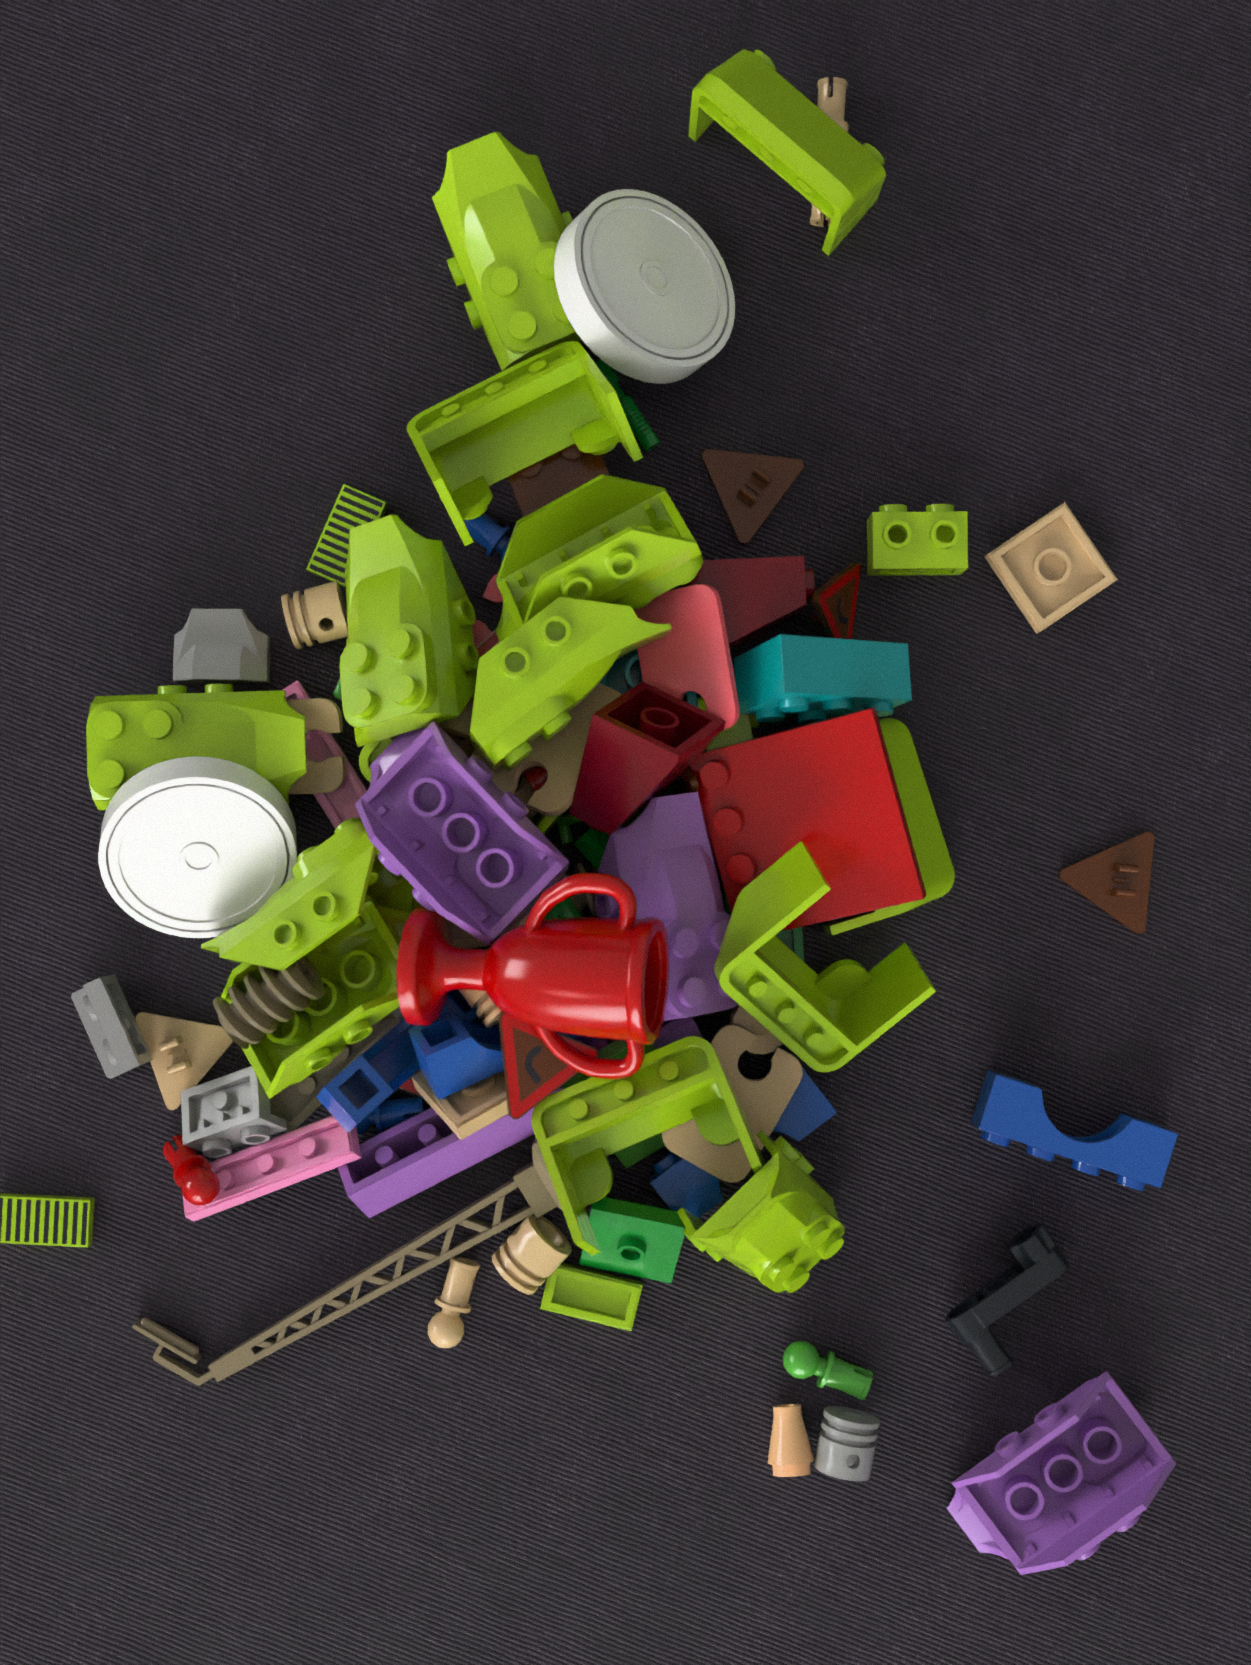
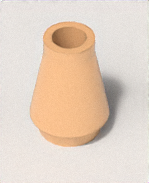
(789, 1443)

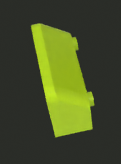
(790, 138)
(516, 422)
(923, 826)
(815, 1015)
(607, 1115)

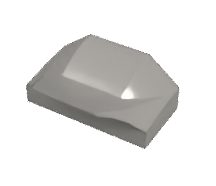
(220, 649)

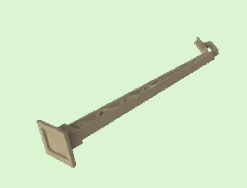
(533, 1183)

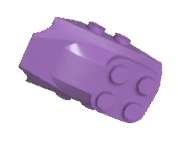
(456, 834)
(675, 879)
(1063, 1480)

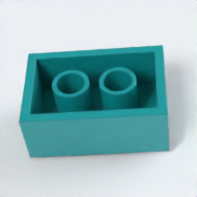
(821, 678)

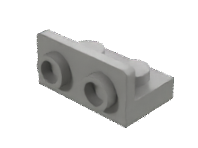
(111, 1026)
(228, 1114)

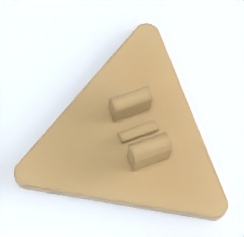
(181, 1052)

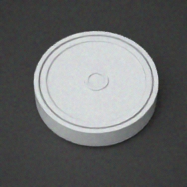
(644, 286)
(196, 845)

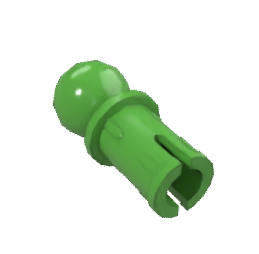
(803, 1361)

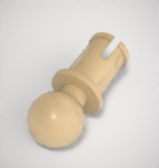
(446, 1326)

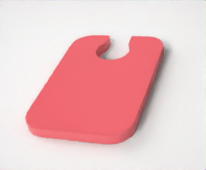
(694, 652)

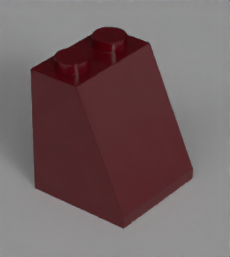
(757, 593)
(637, 753)

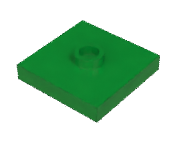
(635, 1239)

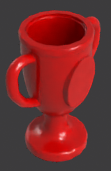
(553, 974)

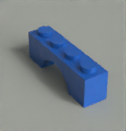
(457, 1052)
(380, 1070)
(1127, 1147)
(698, 1191)

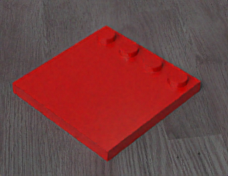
(818, 787)

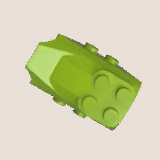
(504, 246)
(596, 544)
(407, 633)
(546, 671)
(240, 727)
(316, 902)
(359, 991)
(773, 1223)

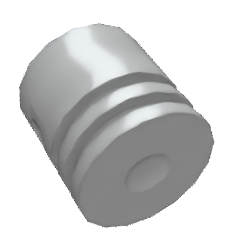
(846, 1443)

